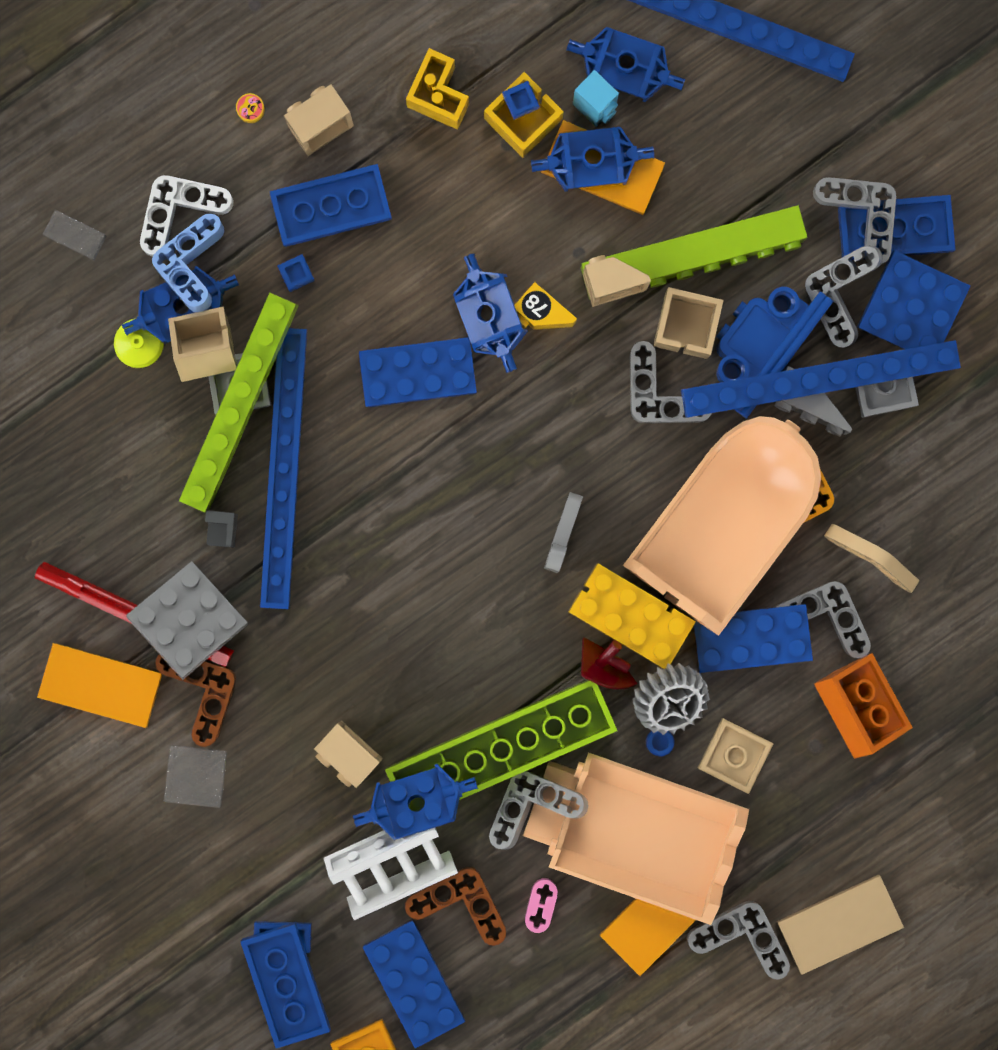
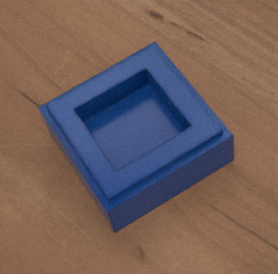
(520, 100)
(296, 273)

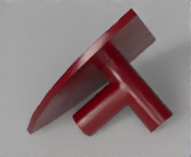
(604, 667)

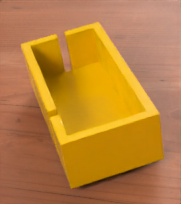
(631, 616)

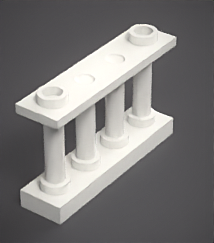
(377, 849)

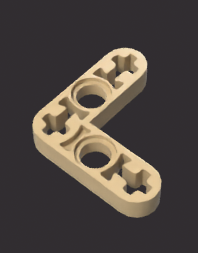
(874, 554)

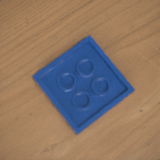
(912, 304)

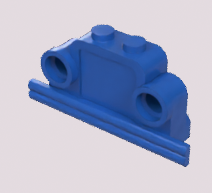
(766, 335)

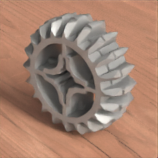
(671, 698)

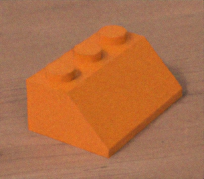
(863, 706)

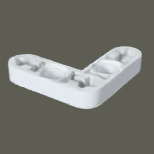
(177, 197)

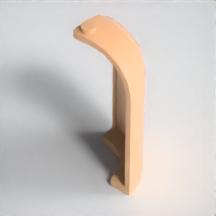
(730, 520)

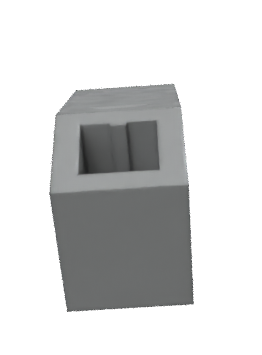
(816, 409)

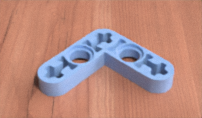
(178, 265)

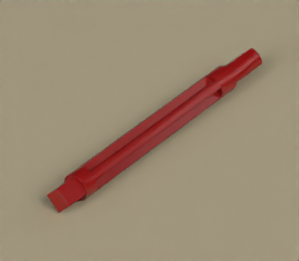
(103, 600)

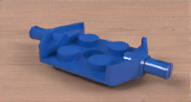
(640, 80)
(572, 169)
(159, 304)
(504, 329)
(392, 802)

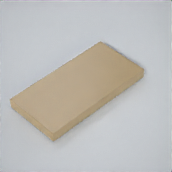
(840, 924)

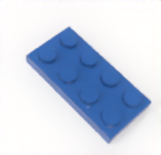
(330, 205)
(919, 228)
(417, 372)
(756, 640)
(414, 983)
(285, 985)

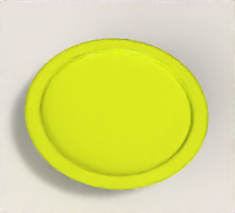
(138, 348)

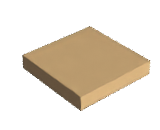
(735, 755)

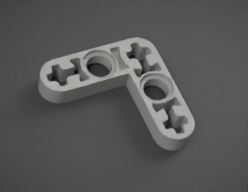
(867, 202)
(832, 291)
(649, 395)
(567, 520)
(824, 605)
(525, 799)
(740, 927)

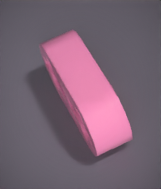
(548, 906)

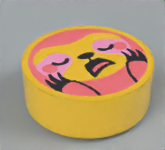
(250, 108)

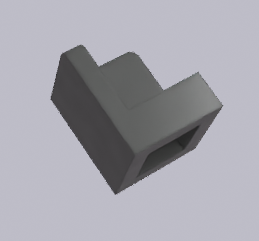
(221, 528)

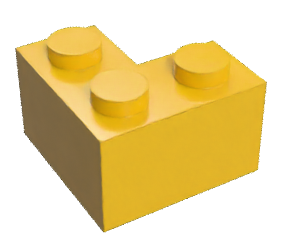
(430, 91)

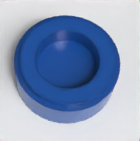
(659, 744)

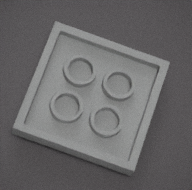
(187, 620)

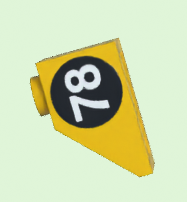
(542, 311)

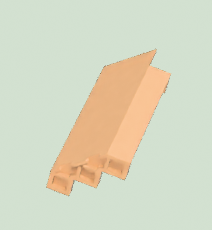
(641, 836)

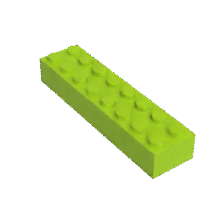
(516, 740)

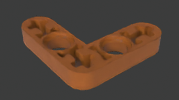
(212, 691)
(469, 895)

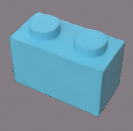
(596, 99)

